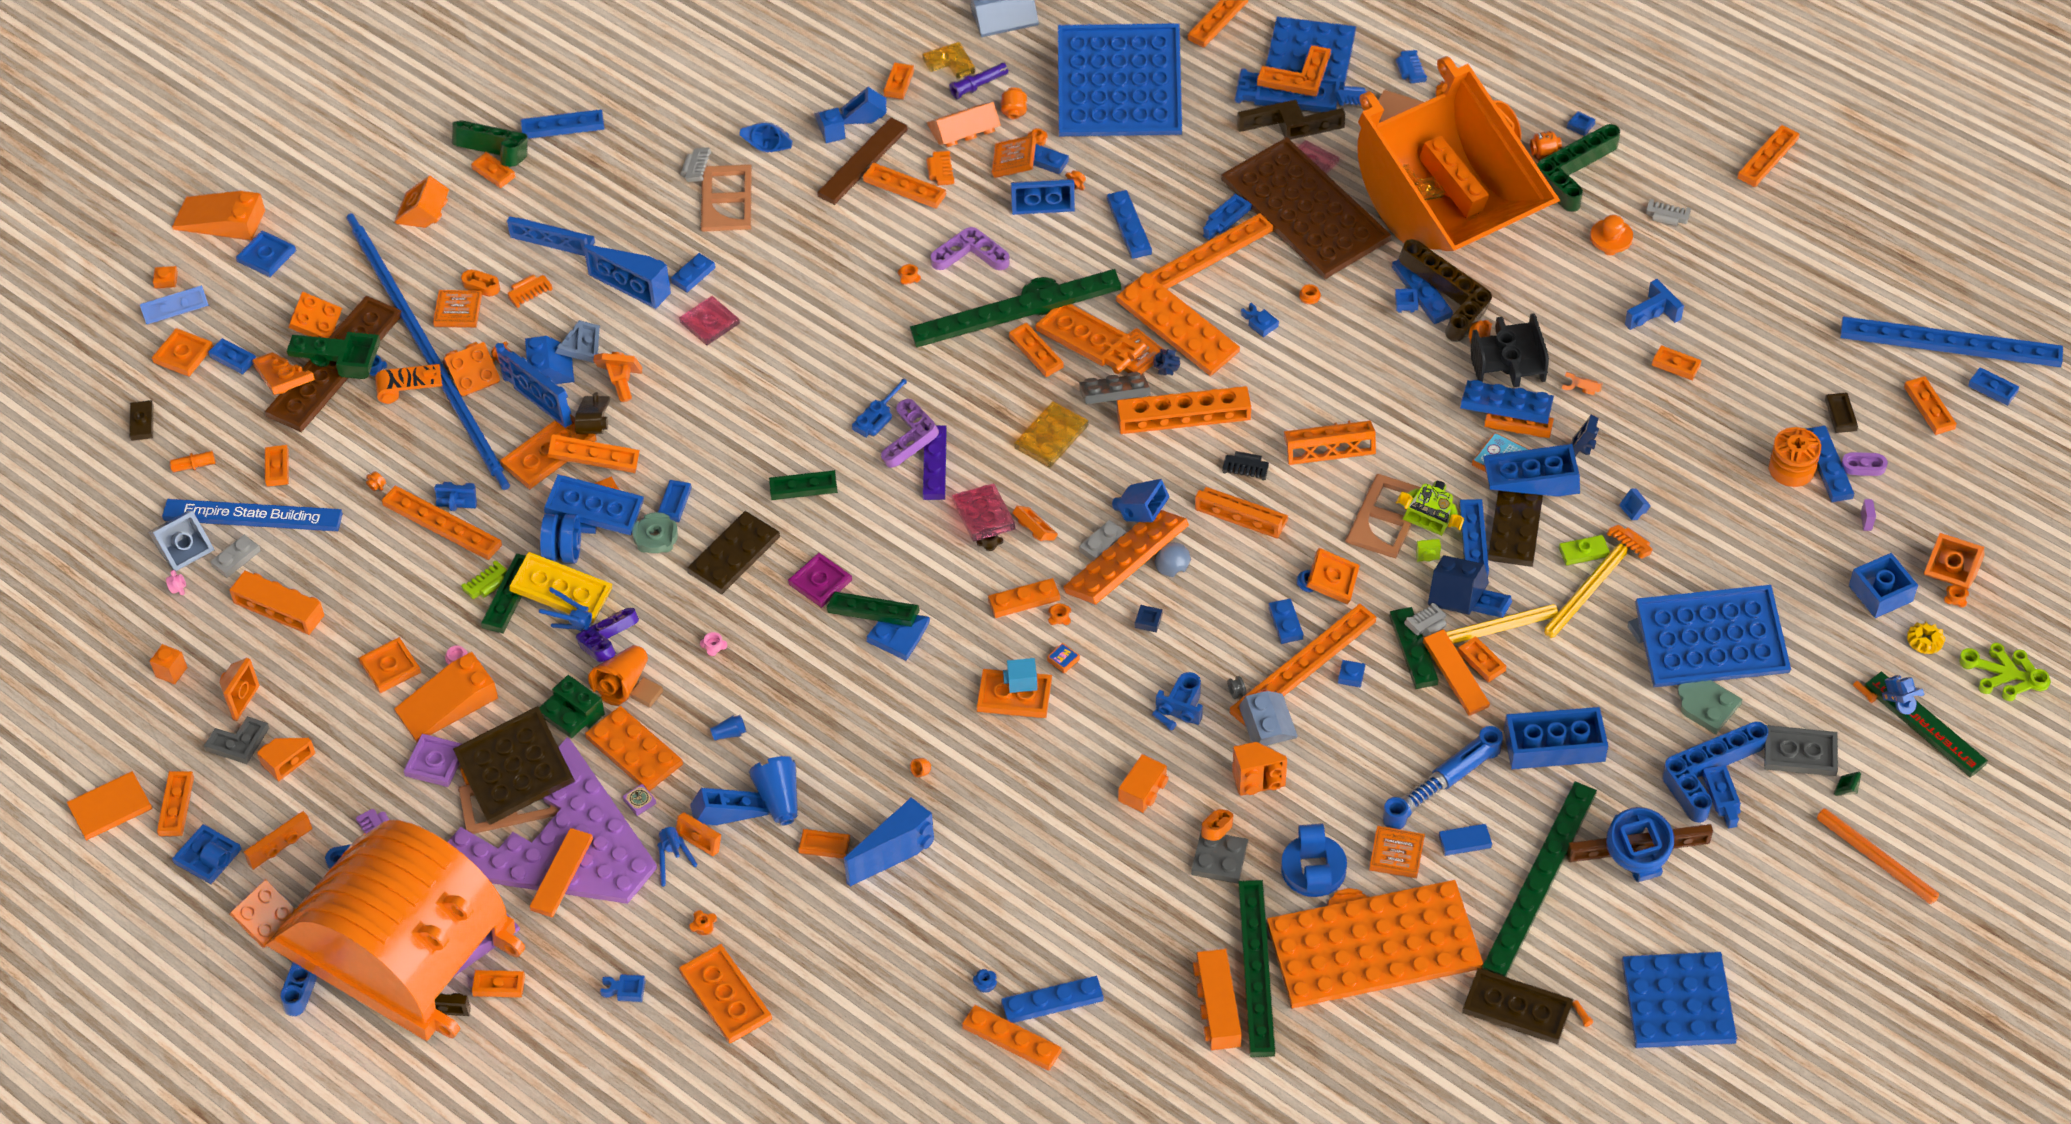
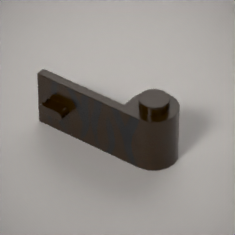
(590, 415)

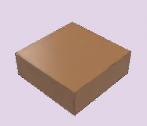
(646, 692)

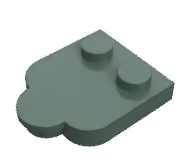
(1708, 704)

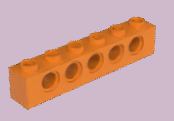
(1183, 410)

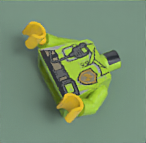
(1430, 508)

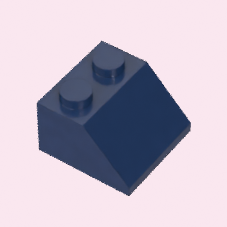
(1457, 584)

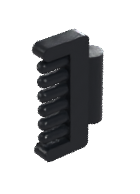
(1247, 461)

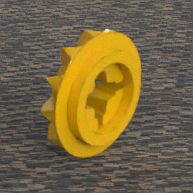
(1924, 645)

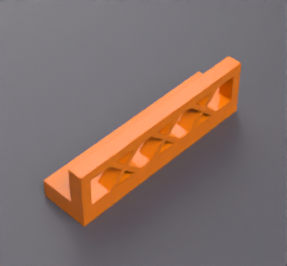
(1330, 435)
(1240, 512)

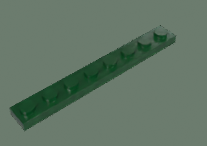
(1256, 969)

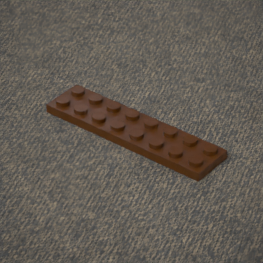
(302, 403)

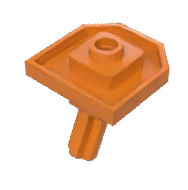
(619, 370)

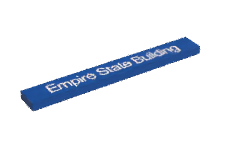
(256, 514)

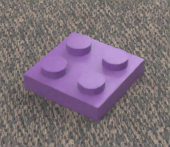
(433, 761)

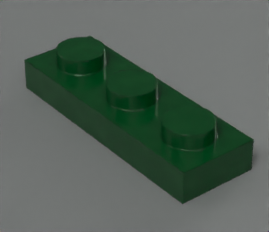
(803, 485)

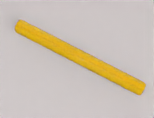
(1585, 590)
(1501, 624)

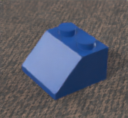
(541, 354)

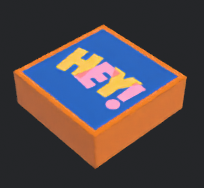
(1063, 658)

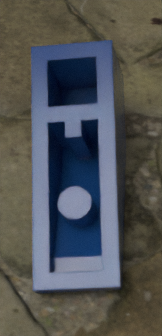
(726, 806)

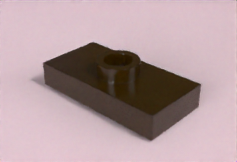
(141, 420)

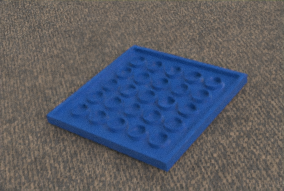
(1119, 80)

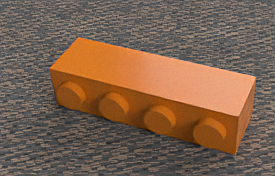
(1454, 176)
(277, 602)
(1218, 999)

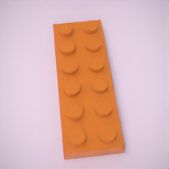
(1178, 324)
(1125, 557)

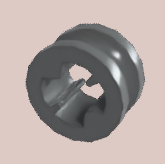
(1236, 687)

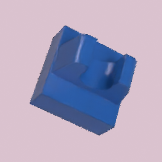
(1406, 300)
(1634, 504)

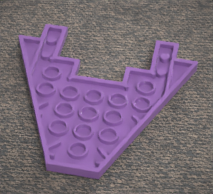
(613, 864)

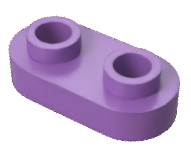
(1864, 464)

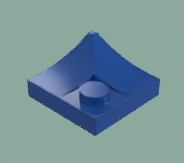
(898, 639)

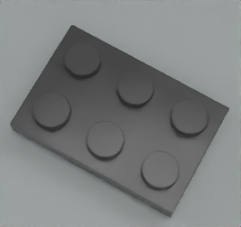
(1114, 388)
(1801, 750)

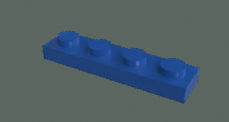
(563, 124)
(1129, 224)
(1428, 295)
(1831, 468)
(1474, 531)
(1052, 999)

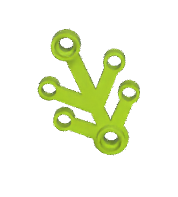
(2007, 671)

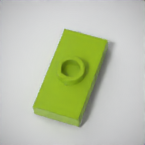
(1584, 550)

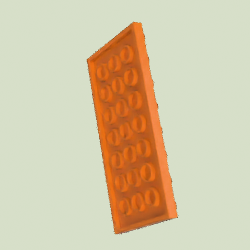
(1374, 943)

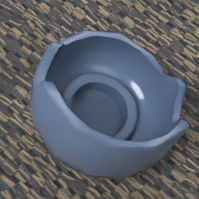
(1172, 559)

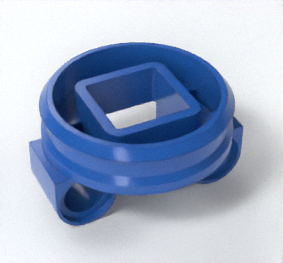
(1644, 863)
(1317, 879)

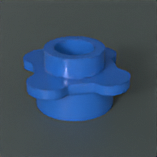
(377, 366)

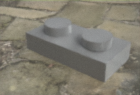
(1101, 540)
(235, 556)

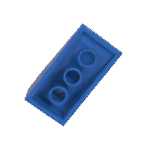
(629, 273)
(1535, 471)
(894, 841)

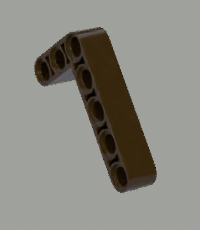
(1450, 281)

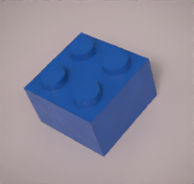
(1883, 585)

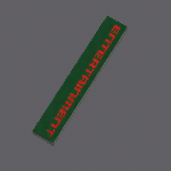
(1933, 731)

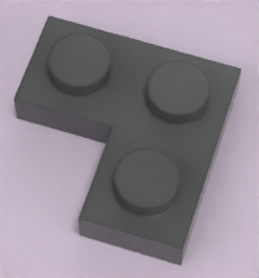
(238, 746)

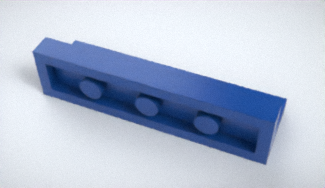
(548, 235)

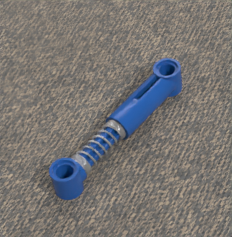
(1444, 776)

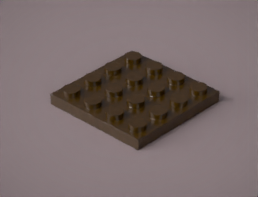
(513, 765)

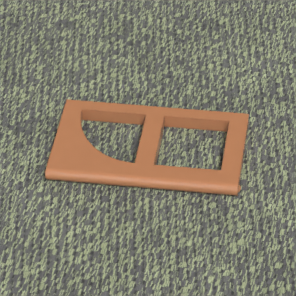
(713, 220)
(1361, 533)
(513, 819)

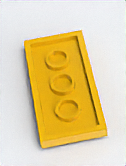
(540, 574)

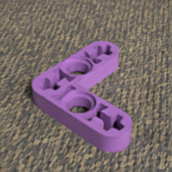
(967, 245)
(917, 434)

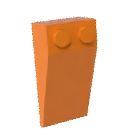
(221, 214)
(447, 697)

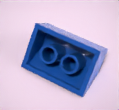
(1043, 196)

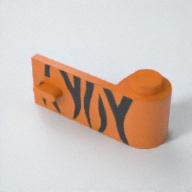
(392, 381)

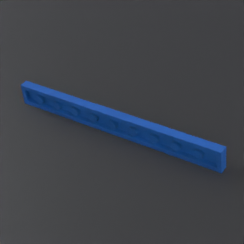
(1952, 341)

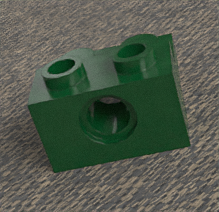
(572, 707)

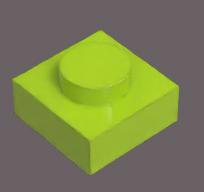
(1428, 550)

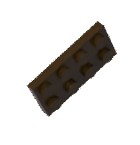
(1515, 528)
(733, 552)
(1517, 1006)

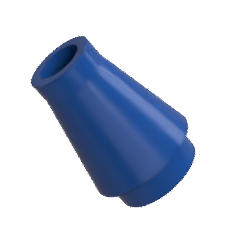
(729, 728)

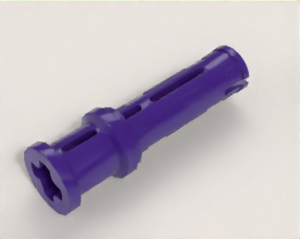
(970, 83)

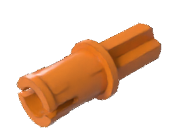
(192, 461)

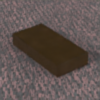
(1841, 412)

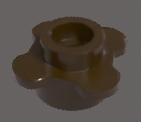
(990, 543)

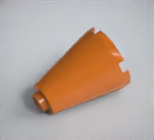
(618, 675)

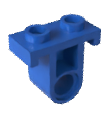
(1182, 699)

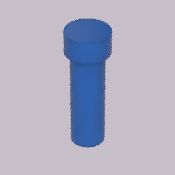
(1169, 723)

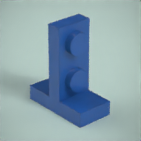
(1660, 302)

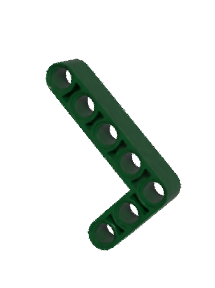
(1574, 157)

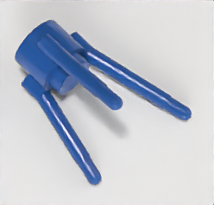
(579, 619)
(671, 842)

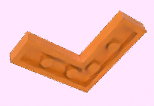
(1303, 83)

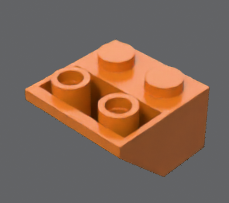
(1258, 768)

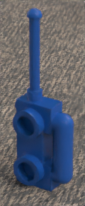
(876, 415)

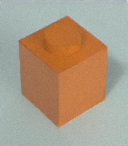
(168, 664)

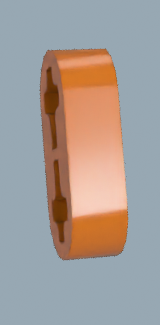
(478, 282)
(1217, 824)

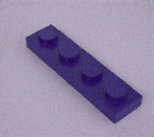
(935, 466)

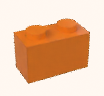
(1143, 783)

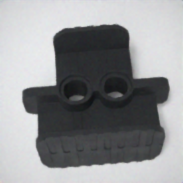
(1514, 351)

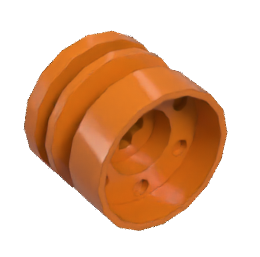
(1794, 456)

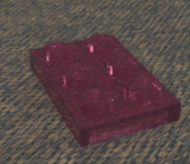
(983, 512)

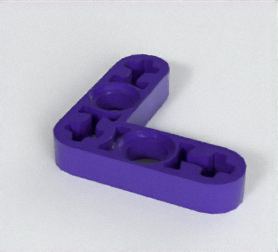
(595, 639)

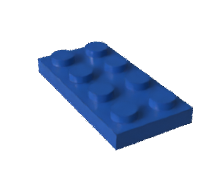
(1507, 401)
(594, 504)

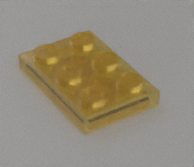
(1051, 434)

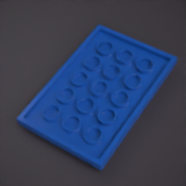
(1712, 635)

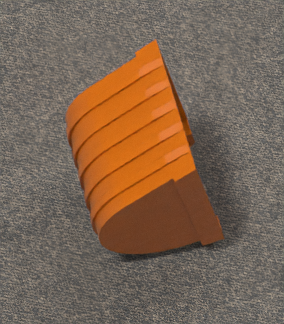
(1481, 140)
(397, 924)

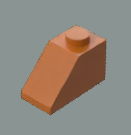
(285, 755)

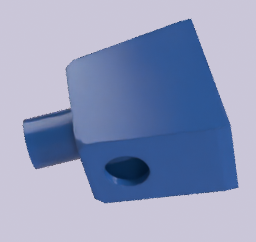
(1142, 501)

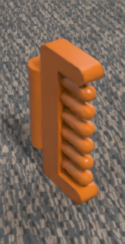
(940, 168)
(527, 286)
(1631, 539)

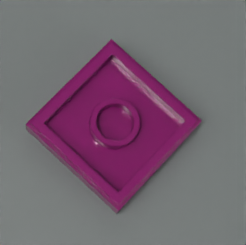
(820, 580)

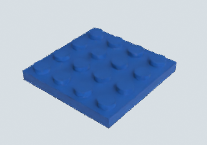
(1294, 38)
(1678, 1000)

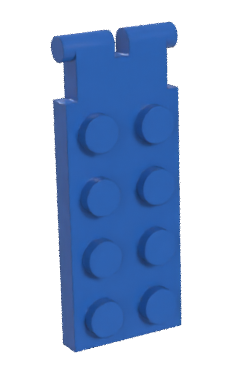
(1249, 91)
(534, 385)

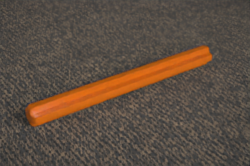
(1877, 856)

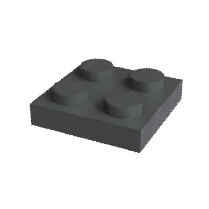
(1220, 858)

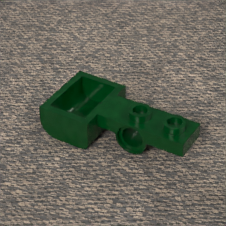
(353, 355)

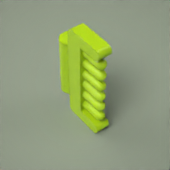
(486, 585)

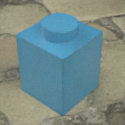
(1021, 675)

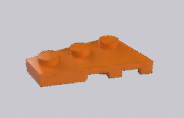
(279, 374)

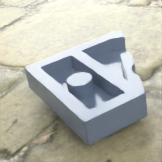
(581, 342)

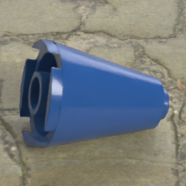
(777, 787)

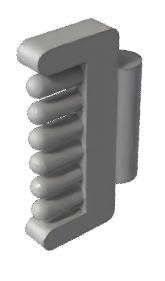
(695, 164)
(1667, 216)
(1427, 621)

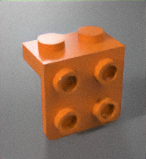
(471, 368)

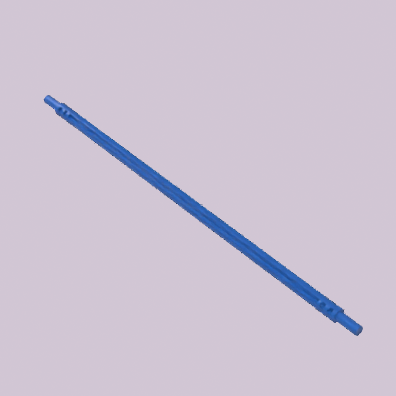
(428, 352)

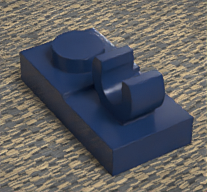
(1585, 437)

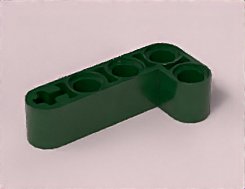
(508, 144)

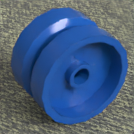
(561, 538)

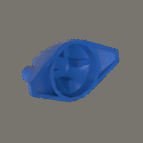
(766, 137)

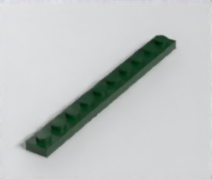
(1015, 308)
(1539, 880)

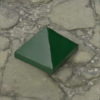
(1848, 784)

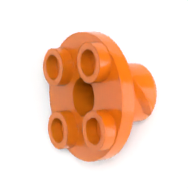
(1611, 235)

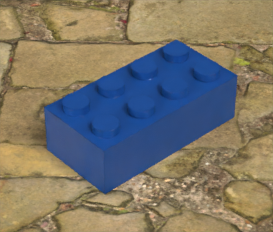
(1555, 738)

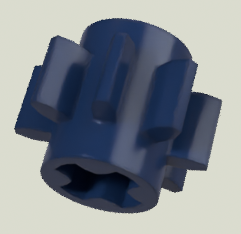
(1166, 362)

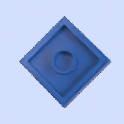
(266, 253)

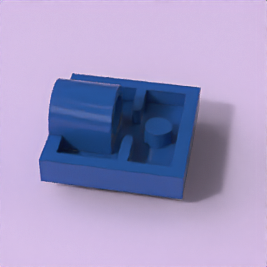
(206, 854)

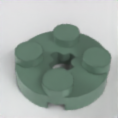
(655, 543)

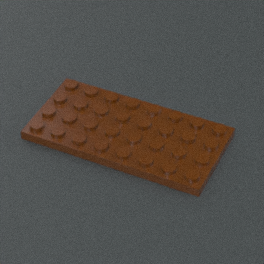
(1306, 208)

